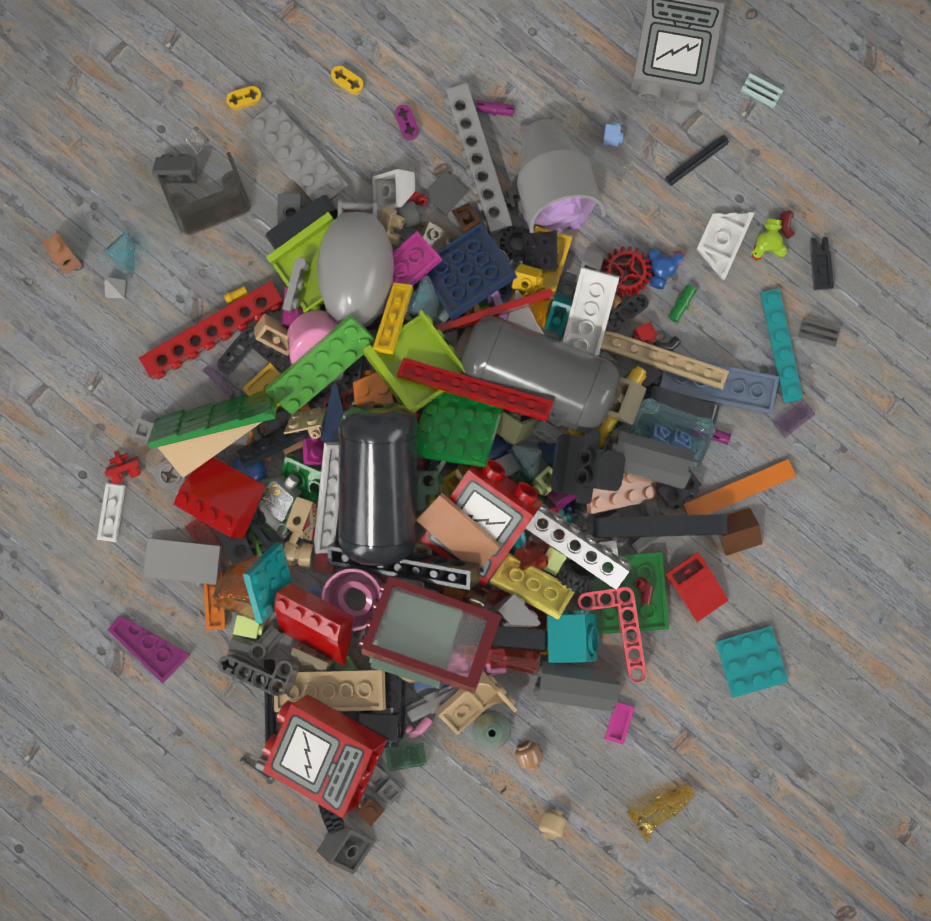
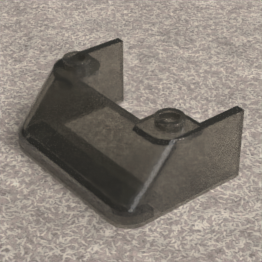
(213, 209)

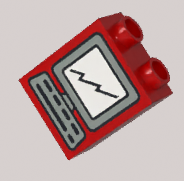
(496, 506)
(323, 754)

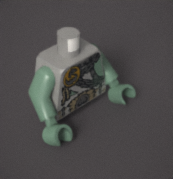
(280, 497)

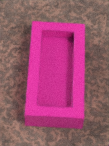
(619, 723)

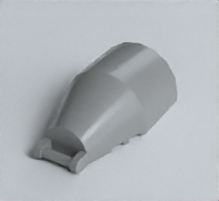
(552, 169)

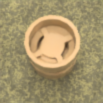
(299, 555)

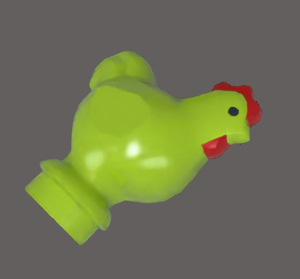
(769, 241)

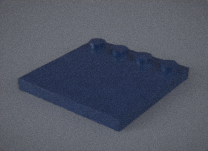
(469, 271)

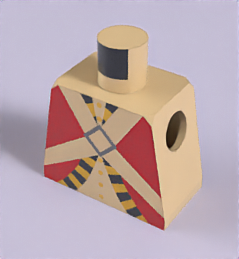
(302, 521)

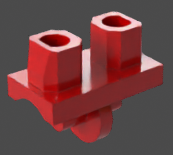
(115, 470)

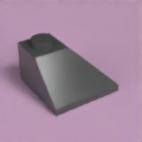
(345, 849)

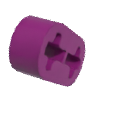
(410, 121)

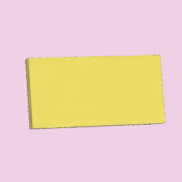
(532, 586)

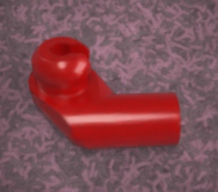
(418, 198)

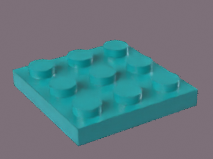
(266, 578)
(751, 661)

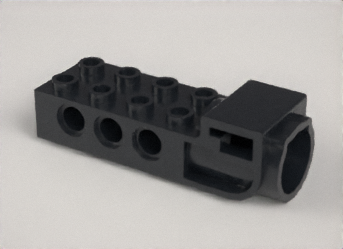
(387, 722)

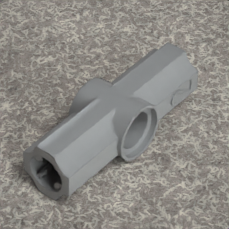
(429, 703)

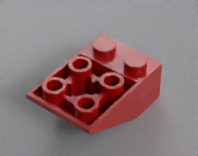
(696, 586)

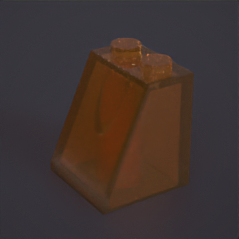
(233, 594)

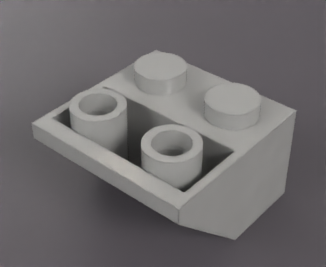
(515, 613)

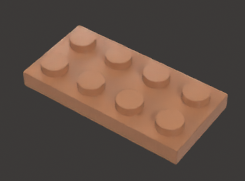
(632, 492)

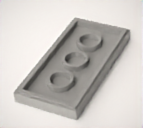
(182, 561)

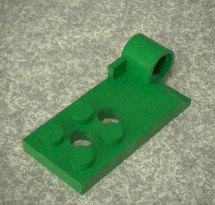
(309, 474)

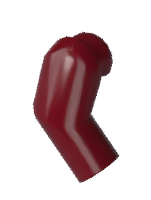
(785, 219)
(646, 589)

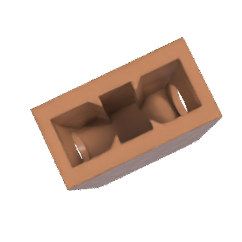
(60, 252)

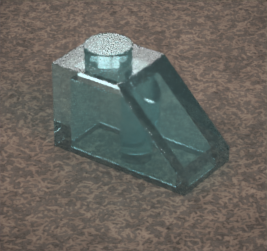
(424, 299)

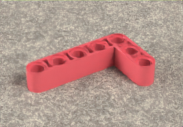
(624, 625)

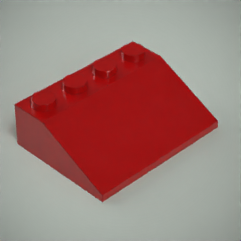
(220, 497)
(314, 622)

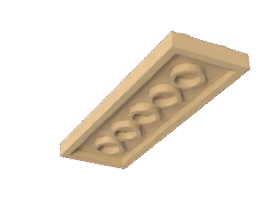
(339, 689)

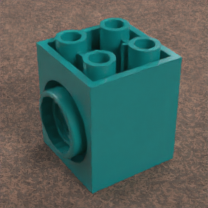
(572, 637)

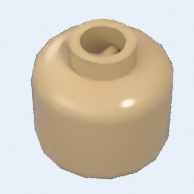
(552, 824)

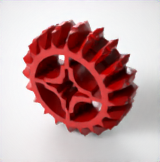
(642, 279)

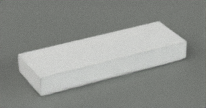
(111, 512)

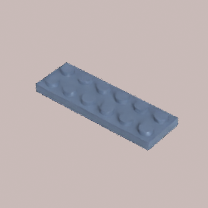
(741, 390)

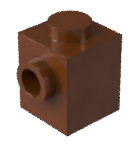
(370, 810)

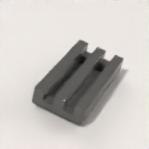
(821, 325)

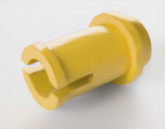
(235, 295)

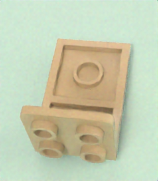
(465, 707)

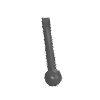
(269, 780)

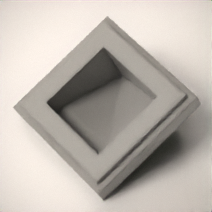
(114, 288)

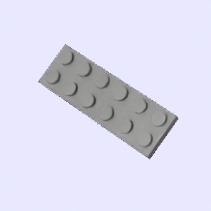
(296, 153)

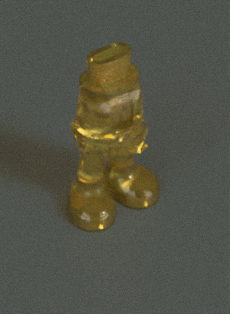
(668, 803)

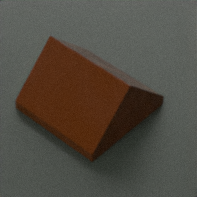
(742, 532)

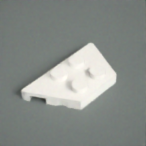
(723, 240)

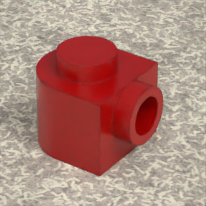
(645, 333)

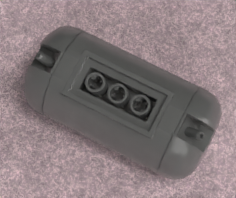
(542, 366)

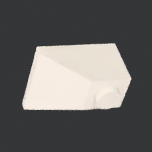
(393, 188)

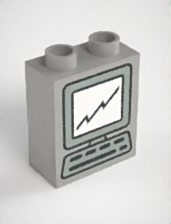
(677, 50)

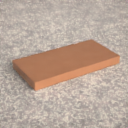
(458, 531)

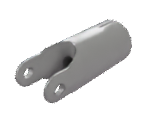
(271, 522)

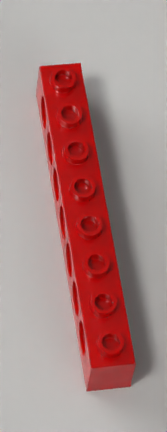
(250, 301)

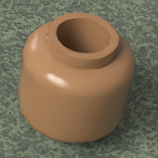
(528, 755)

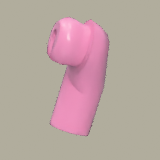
(419, 730)

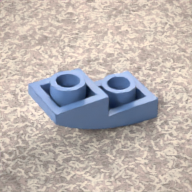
(674, 438)

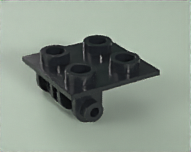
(541, 250)

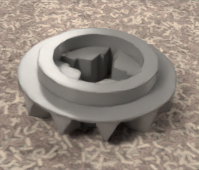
(162, 479)

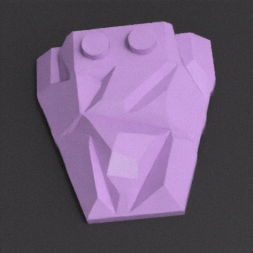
(565, 214)

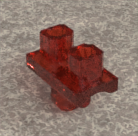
(532, 555)

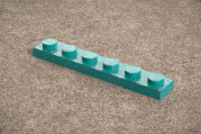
(781, 346)

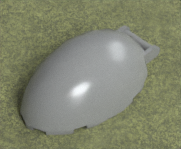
(355, 265)

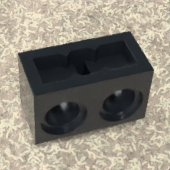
(681, 493)
(232, 545)

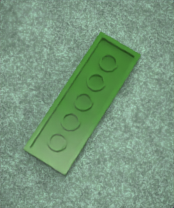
(320, 365)

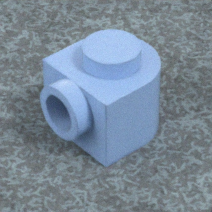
(612, 135)

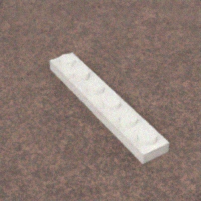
(328, 499)

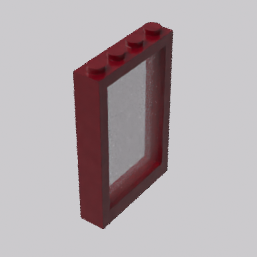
(430, 634)

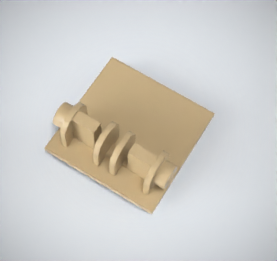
(311, 420)

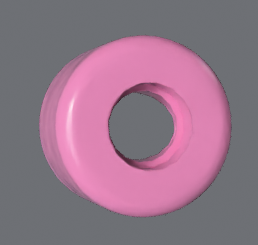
(308, 331)
(339, 585)

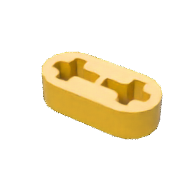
(345, 83)
(245, 102)

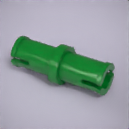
(682, 303)

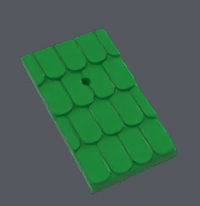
(204, 431)

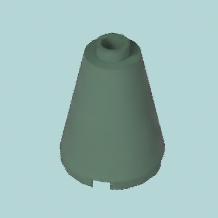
(486, 722)

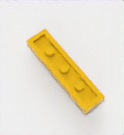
(393, 318)

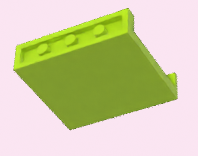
(305, 246)
(420, 343)

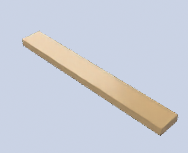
(664, 359)

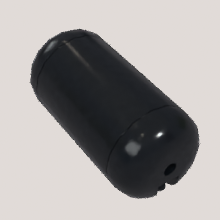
(377, 482)

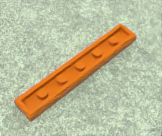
(740, 489)

